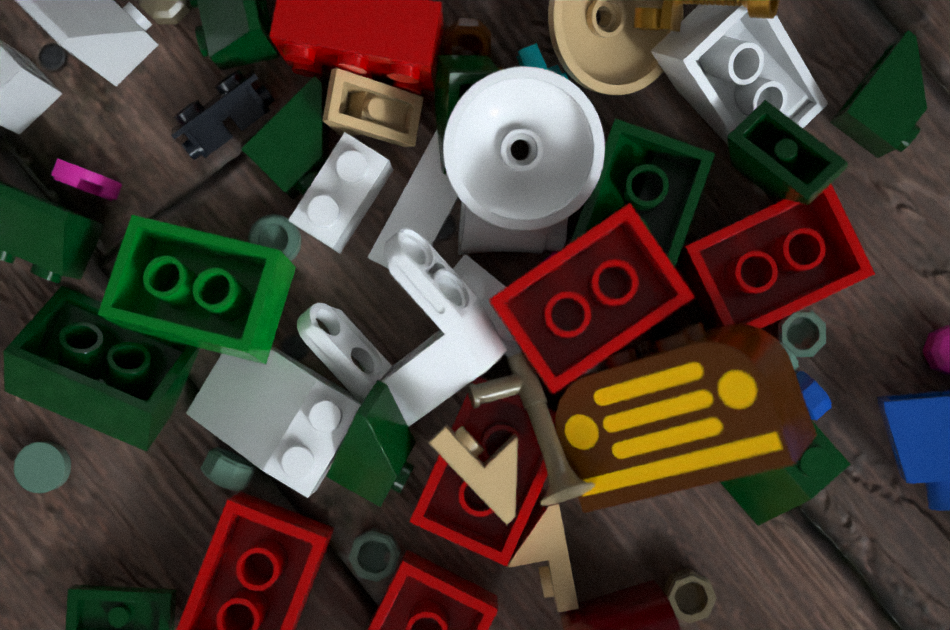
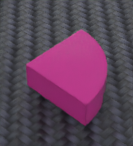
(86, 180)

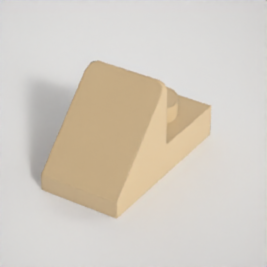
(371, 109)
(490, 479)
(546, 541)

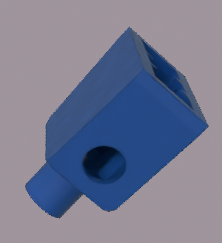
(921, 441)

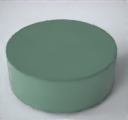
(276, 233)
(42, 466)

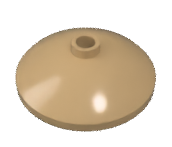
(605, 55)

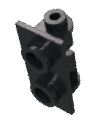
(204, 122)

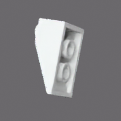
(97, 33)
(733, 64)
(277, 416)

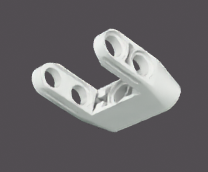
(438, 366)

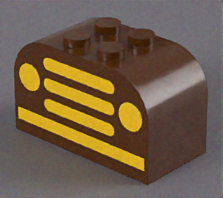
(683, 415)

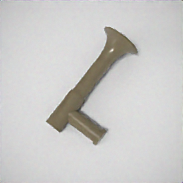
(524, 381)

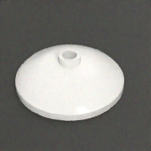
(562, 143)

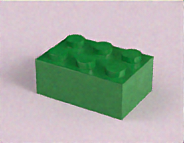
(198, 289)

